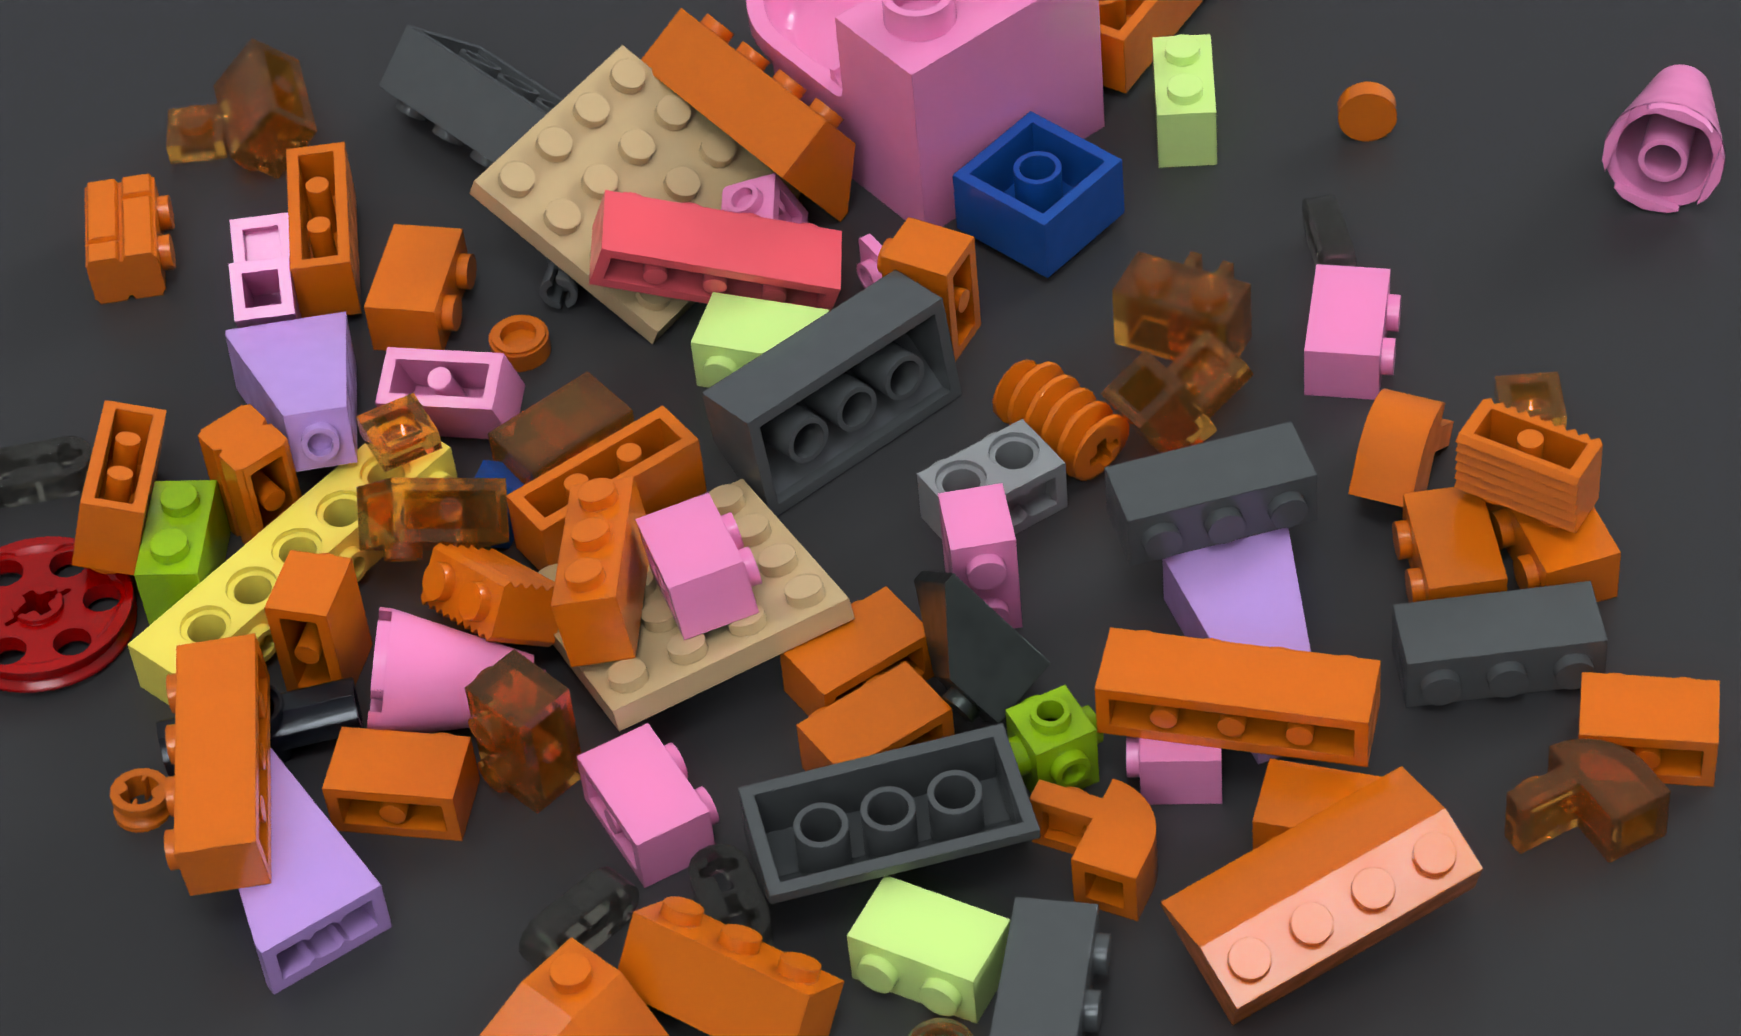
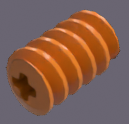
(1063, 415)

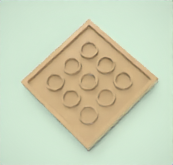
(619, 136)
(793, 607)

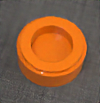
(1367, 111)
(522, 340)

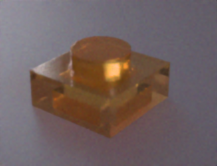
(195, 134)
(1534, 393)
(399, 432)

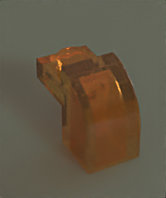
(1176, 402)
(1591, 787)

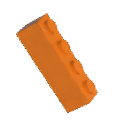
(1238, 696)
(220, 765)

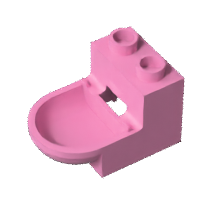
(935, 80)

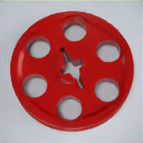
(63, 616)

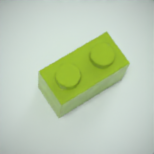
(180, 543)

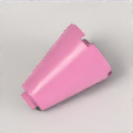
(1667, 143)
(424, 673)

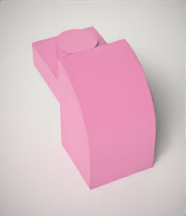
(261, 271)

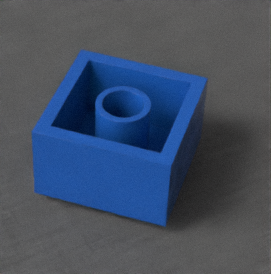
(1039, 194)

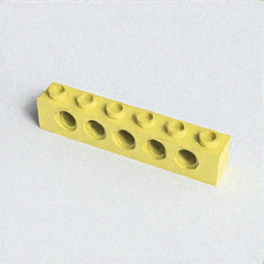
(235, 594)

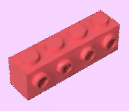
(702, 250)

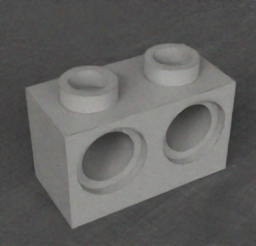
(1013, 456)

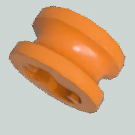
(137, 816)

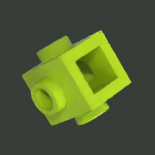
(1054, 740)

